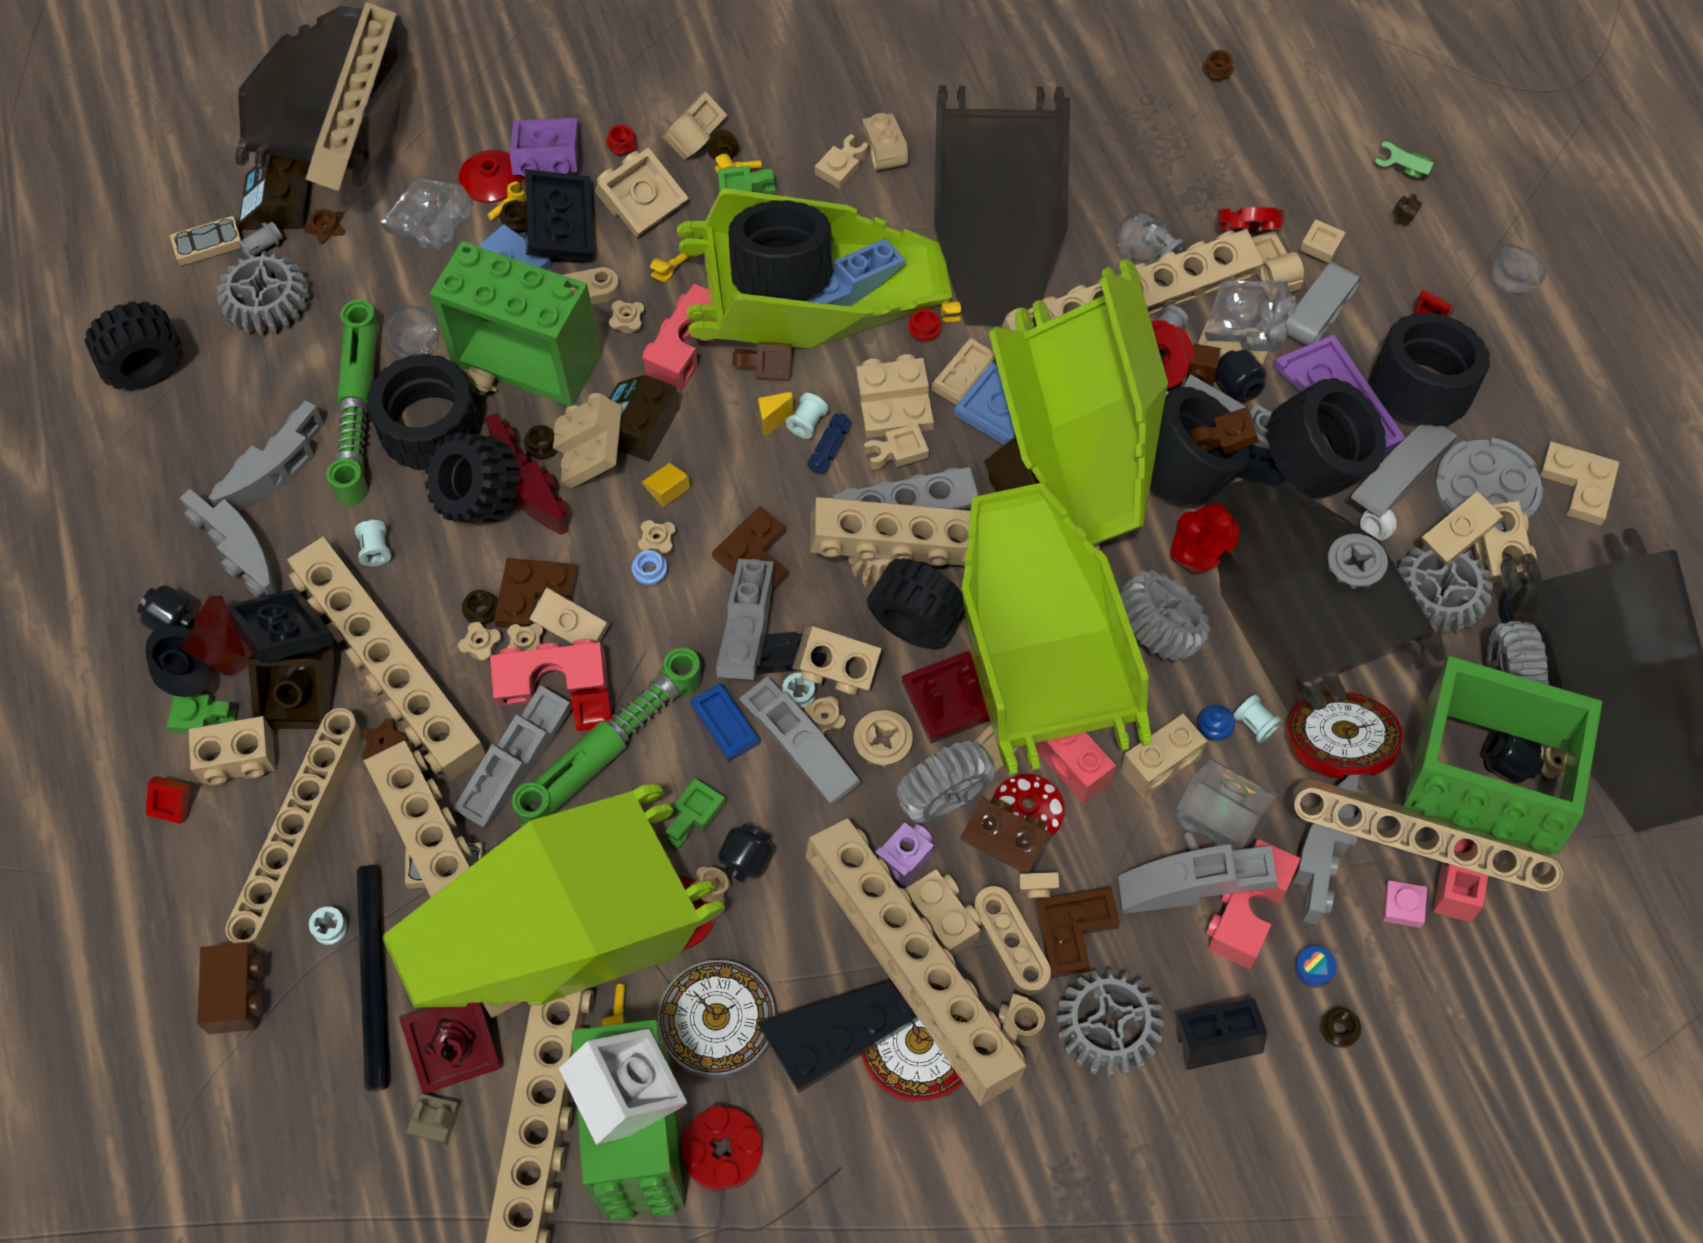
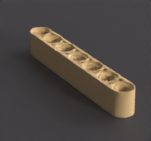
(299, 846)
(1440, 847)

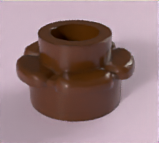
(1218, 65)

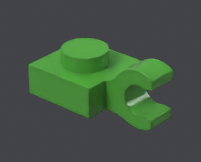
(1414, 163)
(742, 179)
(197, 712)
(695, 808)

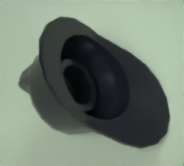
(171, 666)

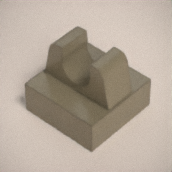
(433, 1119)

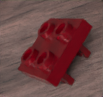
(947, 697)

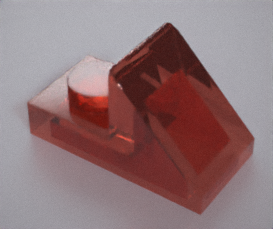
(215, 638)

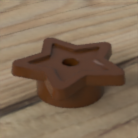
(322, 217)
(374, 735)

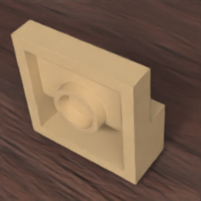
(640, 191)
(893, 395)
(587, 439)
(951, 922)

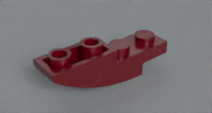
(535, 487)

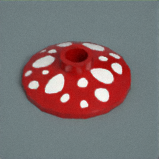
(1047, 799)

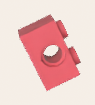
(1079, 764)

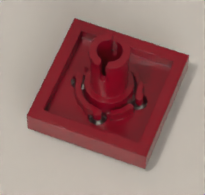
(442, 1067)

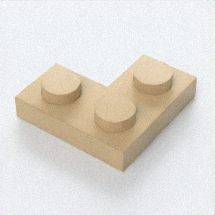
(1588, 474)

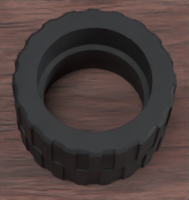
(780, 250)
(1441, 345)
(411, 381)
(1349, 423)
(1180, 465)

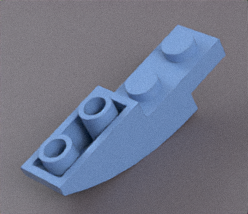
(860, 274)

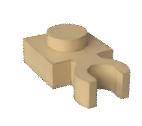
(840, 165)
(900, 445)

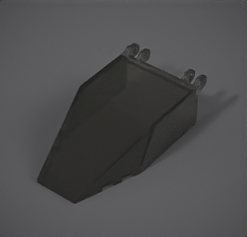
(293, 87)
(1000, 201)
(1295, 609)
(1635, 645)

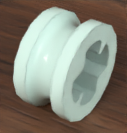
(809, 687)
(323, 916)

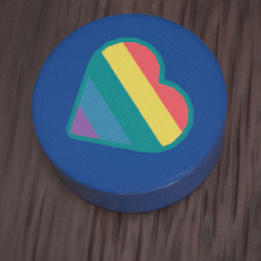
(1315, 966)

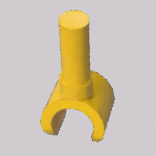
(725, 161)
(513, 194)
(664, 270)
(951, 308)
(618, 1017)

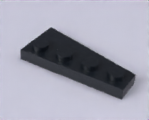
(835, 1032)

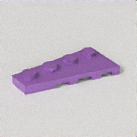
(1329, 360)

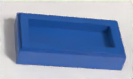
(724, 722)

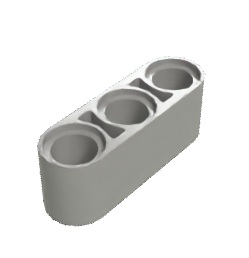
(1322, 303)

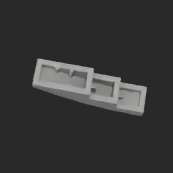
(1403, 468)
(513, 758)

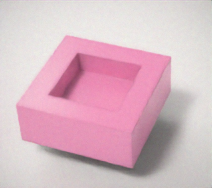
(1404, 904)

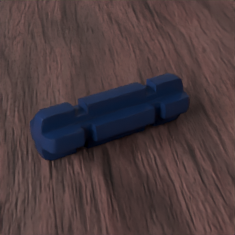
(829, 443)

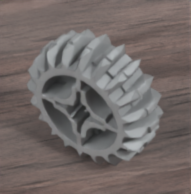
(269, 287)
(1462, 584)
(1164, 615)
(1518, 651)
(946, 781)
(1125, 1016)

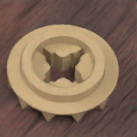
(888, 724)

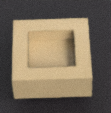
(1322, 241)
(1037, 885)

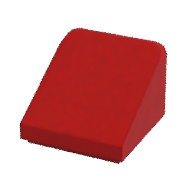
(1432, 304)

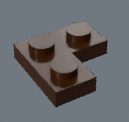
(752, 541)
(525, 583)
(1066, 920)

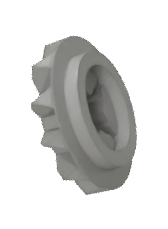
(1362, 548)

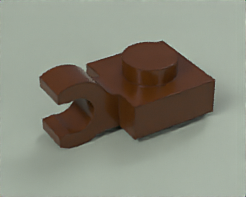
(770, 360)
(1231, 432)

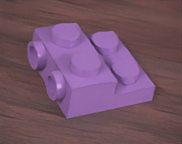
(544, 145)

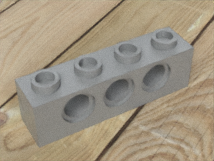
(919, 490)

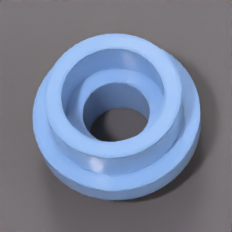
(647, 559)

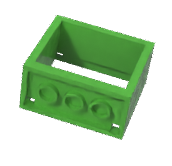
(537, 328)
(1519, 709)
(637, 1170)

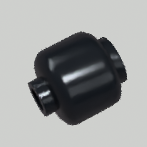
(1241, 375)
(166, 607)
(1513, 757)
(745, 853)

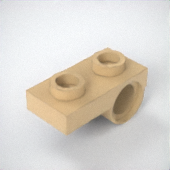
(694, 126)
(885, 141)
(1277, 262)
(1020, 1007)

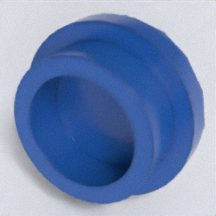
(1216, 722)

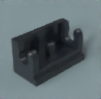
(1221, 1033)

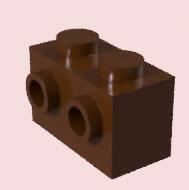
(1007, 836)
(229, 988)

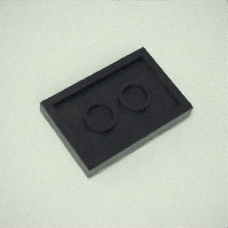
(558, 215)
(279, 626)

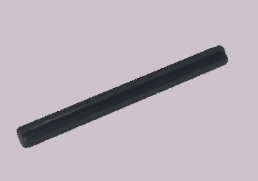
(372, 979)

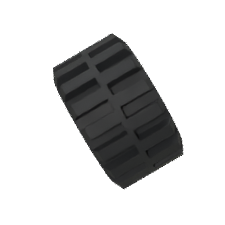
(133, 345)
(472, 478)
(916, 603)

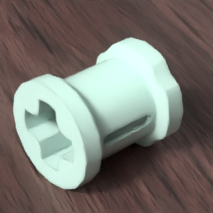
(807, 415)
(372, 543)
(1258, 718)

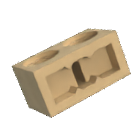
(1512, 542)
(838, 652)
(232, 742)
(1168, 755)

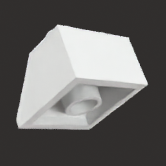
(621, 1084)

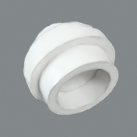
(1379, 527)

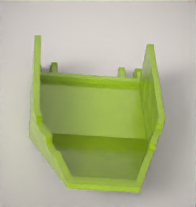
(805, 324)
(1088, 402)
(1047, 627)
(553, 911)

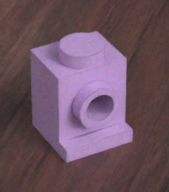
(906, 865)

